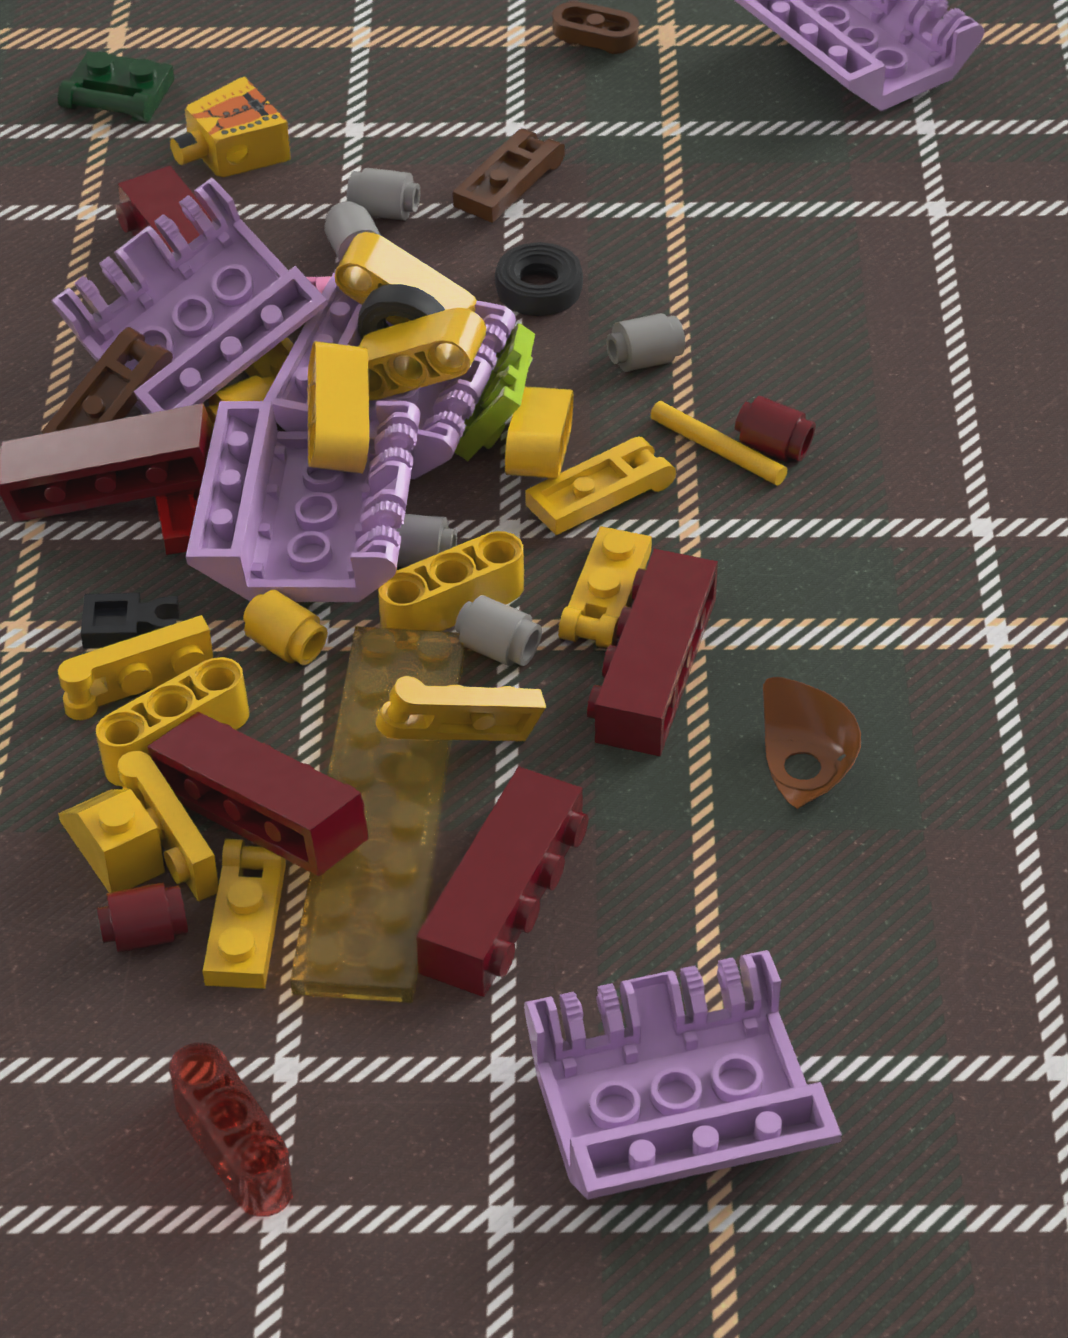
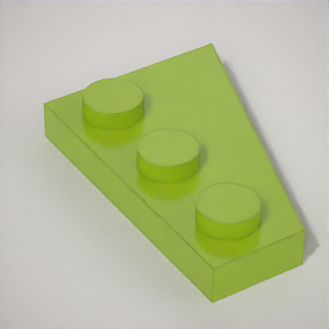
(501, 394)

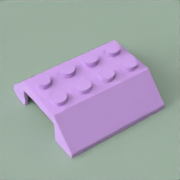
(876, 45)
(206, 302)
(441, 405)
(294, 527)
(675, 1087)

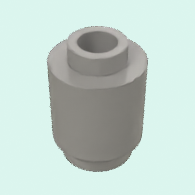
(384, 193)
(344, 223)
(645, 341)
(423, 538)
(498, 631)

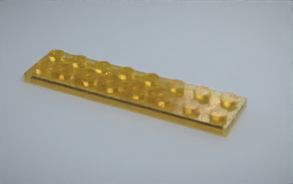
(373, 902)

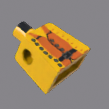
(233, 131)

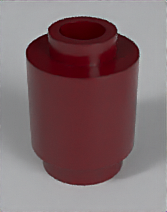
(774, 429)
(142, 917)

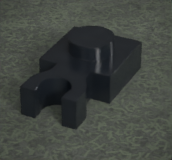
(121, 616)

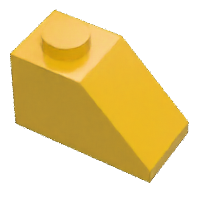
(116, 838)

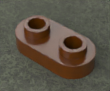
(595, 26)

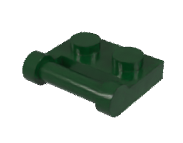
(117, 85)

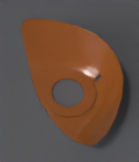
(811, 723)

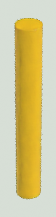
(718, 443)

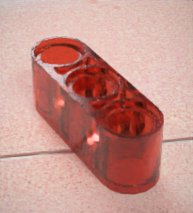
(237, 1152)

